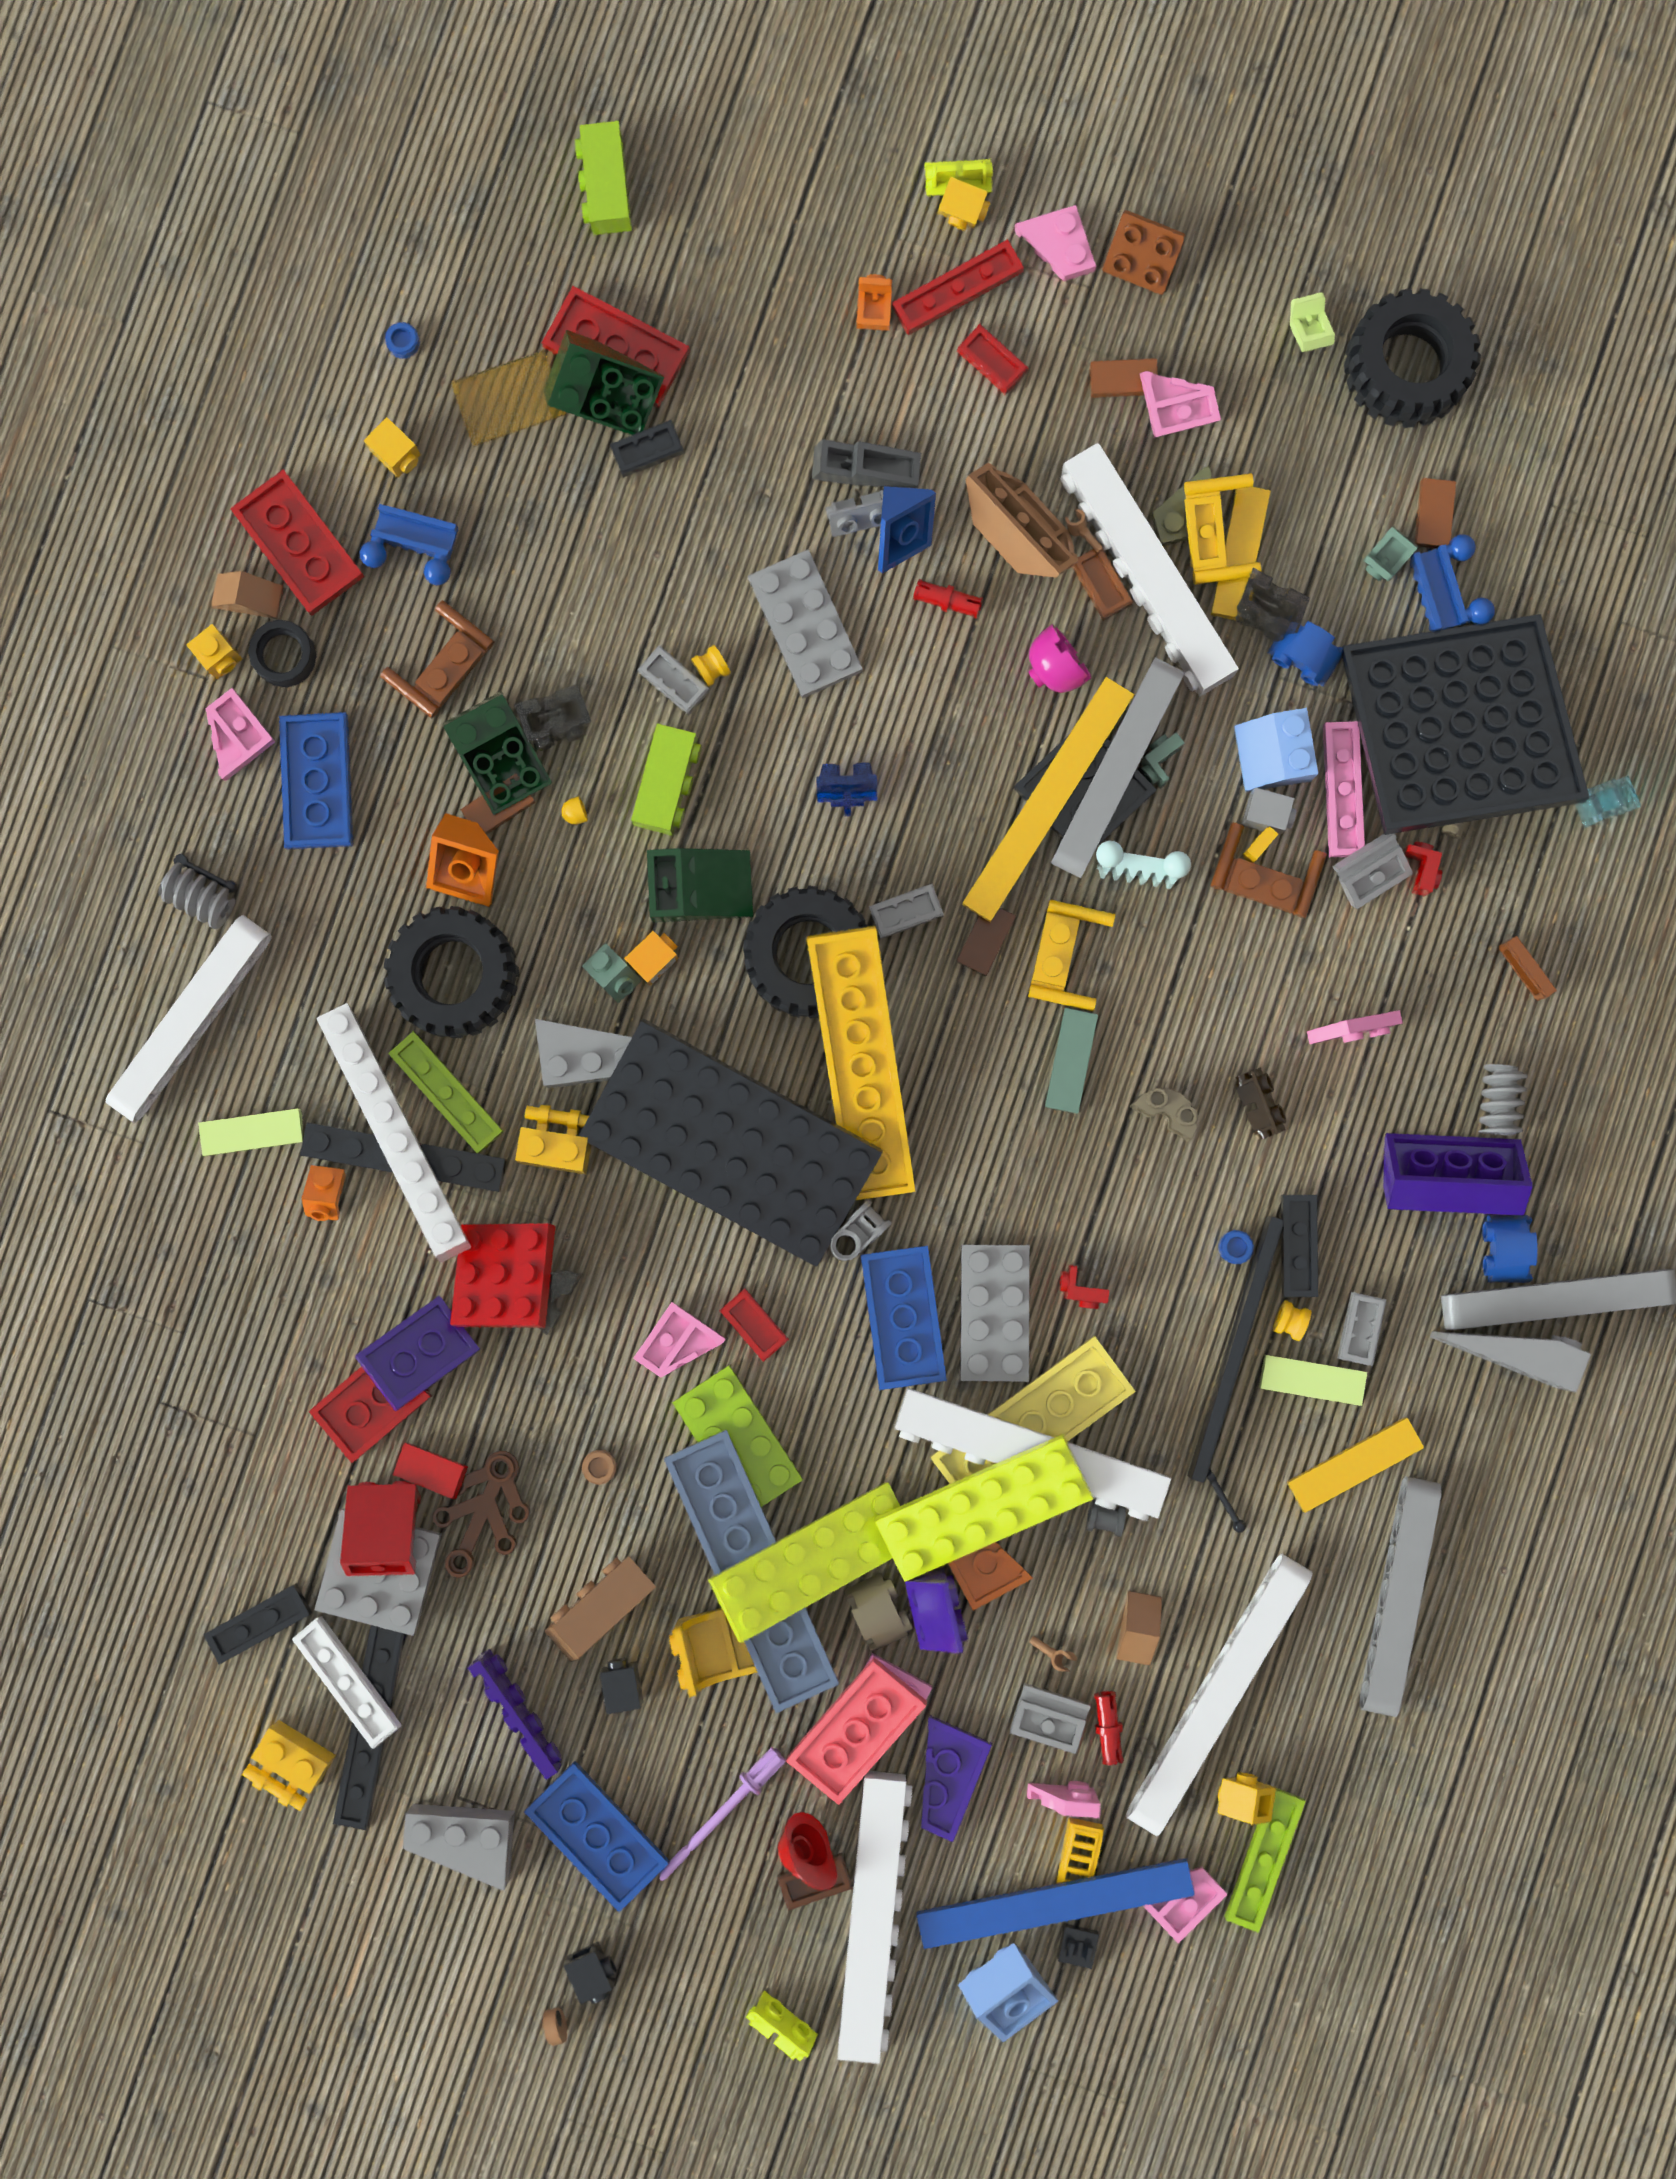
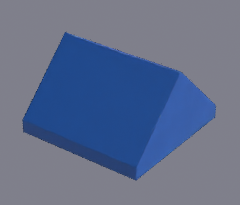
(905, 524)

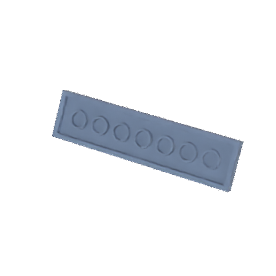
(730, 1530)

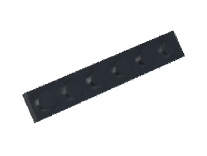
(364, 1151)

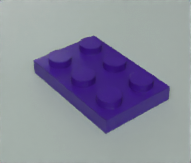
(416, 1353)

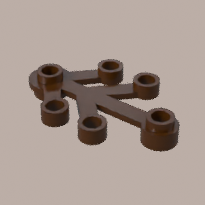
(484, 1507)

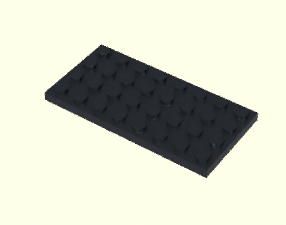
(730, 1142)

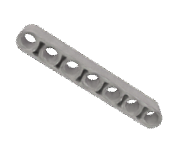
(1117, 767)
(1559, 1299)
(1400, 1596)

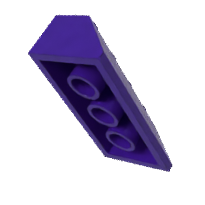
(1455, 1174)

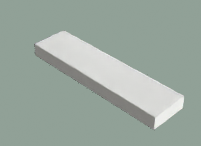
(347, 1682)

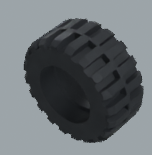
(1433, 322)
(768, 927)
(419, 941)

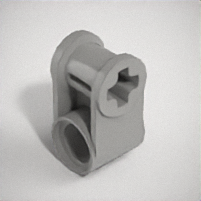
(860, 1230)

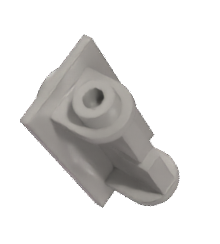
(849, 518)

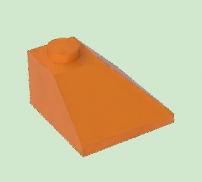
(462, 861)

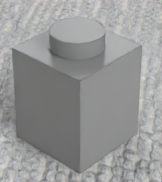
(1269, 810)

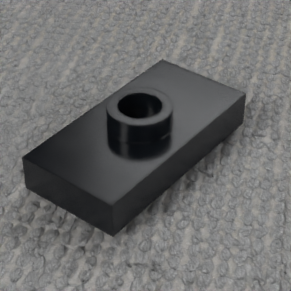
(647, 448)

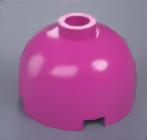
(1056, 662)

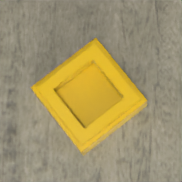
(1260, 844)

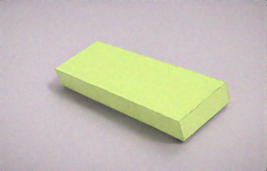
(251, 1132)
(1313, 1380)

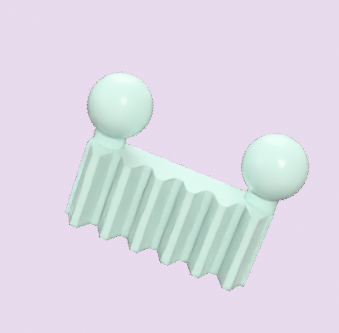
(1112, 858)

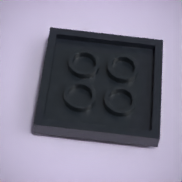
(1135, 795)

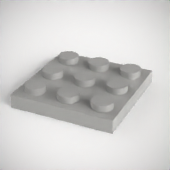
(379, 1600)

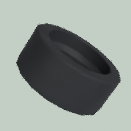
(268, 632)

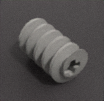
(196, 898)
(1502, 1100)

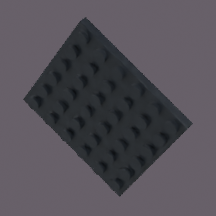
(1463, 724)

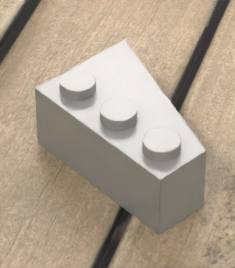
(577, 1054)
(463, 1839)

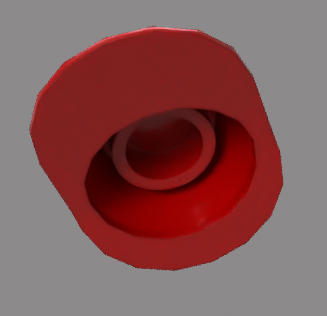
(807, 1852)

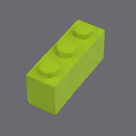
(603, 178)
(666, 779)

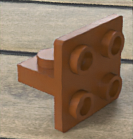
(1144, 252)

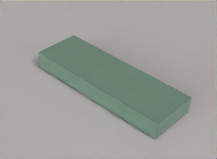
(1071, 1061)

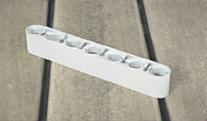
(188, 1019)

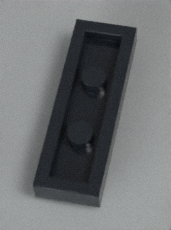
(1299, 1246)
(257, 1623)

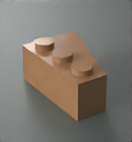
(599, 1607)

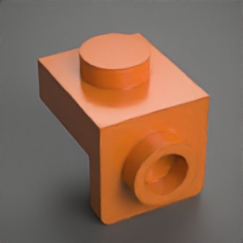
(874, 302)
(323, 1193)

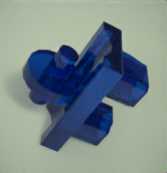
(846, 790)

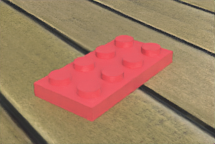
(856, 1731)

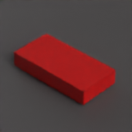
(992, 359)
(754, 1325)
(430, 1470)

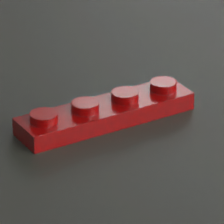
(957, 287)

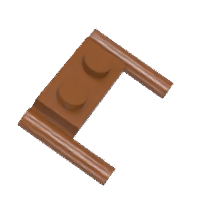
(447, 668)
(1263, 883)

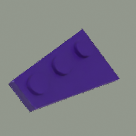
(951, 1775)

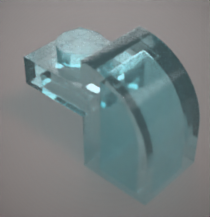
(1608, 802)

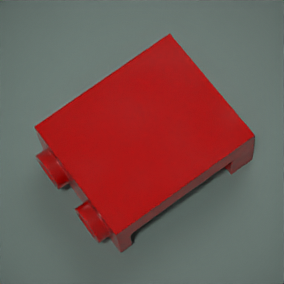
(379, 1529)

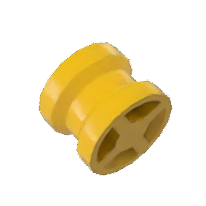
(711, 665)
(1292, 1320)

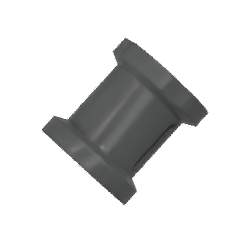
(1106, 1519)

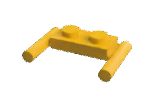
(1207, 530)
(1056, 953)

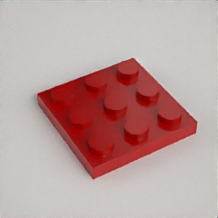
(503, 1276)

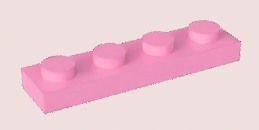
(1343, 788)

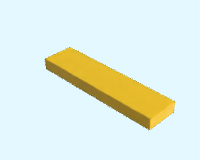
(1241, 546)
(1355, 1464)

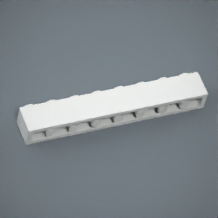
(1148, 570)
(393, 1133)
(995, 1440)
(872, 1917)

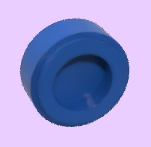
(402, 340)
(1236, 1247)

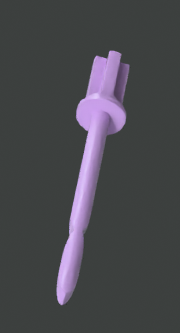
(752, 1781)

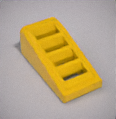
(1083, 1828)

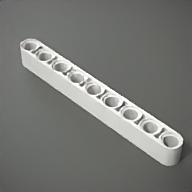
(1219, 1694)

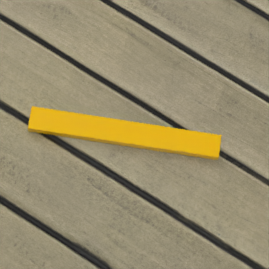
(1048, 799)

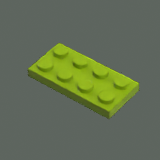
(725, 1404)

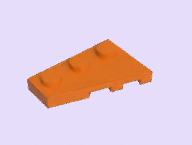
(987, 1574)

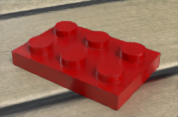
(360, 1415)

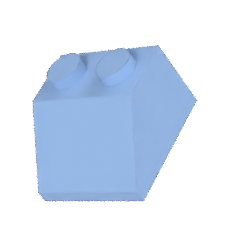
(1276, 750)
(1007, 1992)

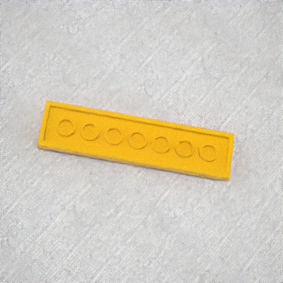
(862, 1052)

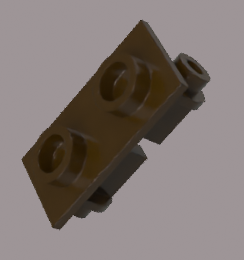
(1267, 1114)

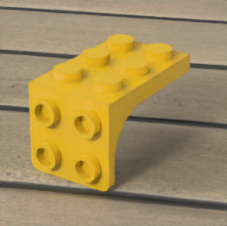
(708, 1651)

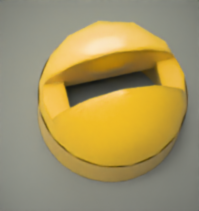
(574, 811)

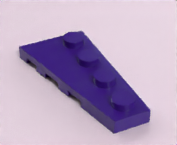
(515, 1714)

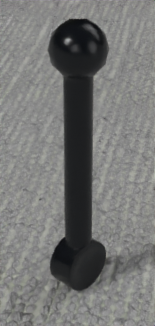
(231, 885)
(1238, 1525)

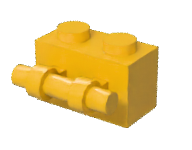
(551, 1149)
(292, 1758)

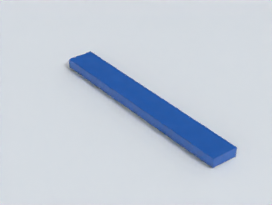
(1055, 1903)

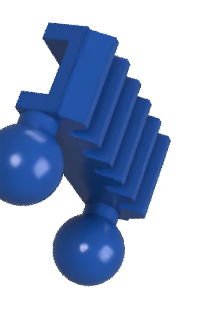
(413, 533)
(1440, 588)

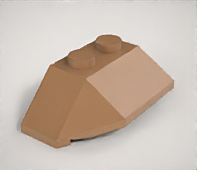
(1018, 524)

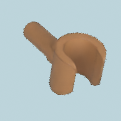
(1080, 529)
(1056, 1656)

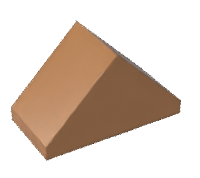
(247, 594)
(1140, 1628)

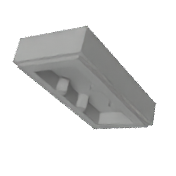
(673, 680)
(906, 911)
(1361, 1329)

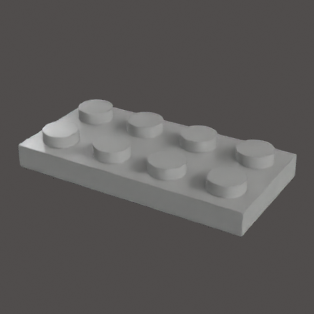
(805, 623)
(994, 1313)

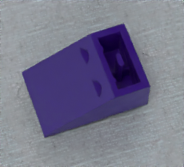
(933, 1613)

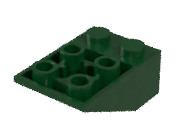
(601, 384)
(494, 750)
(699, 884)

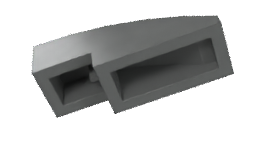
(865, 464)

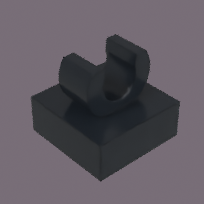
(1078, 1946)

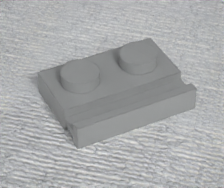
(1372, 870)
(1050, 1718)

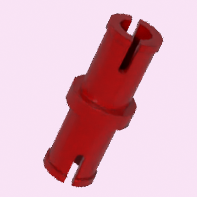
(948, 598)
(1109, 1728)

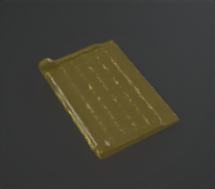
(505, 398)

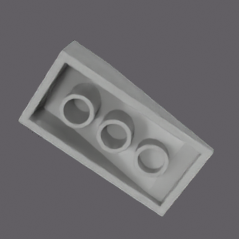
(1549, 1361)

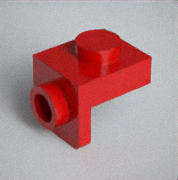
(1428, 874)
(1087, 1296)

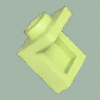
(1310, 322)

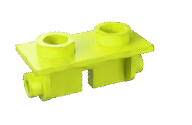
(973, 172)
(794, 2035)

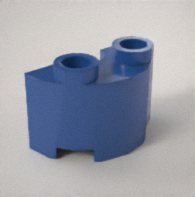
(1310, 652)
(1511, 1248)

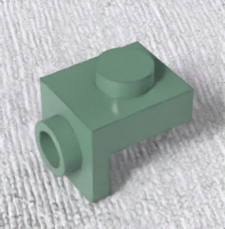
(1389, 555)
(1162, 750)
(612, 973)

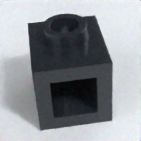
(621, 1686)
(590, 1973)

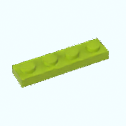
(446, 1092)
(1264, 1863)

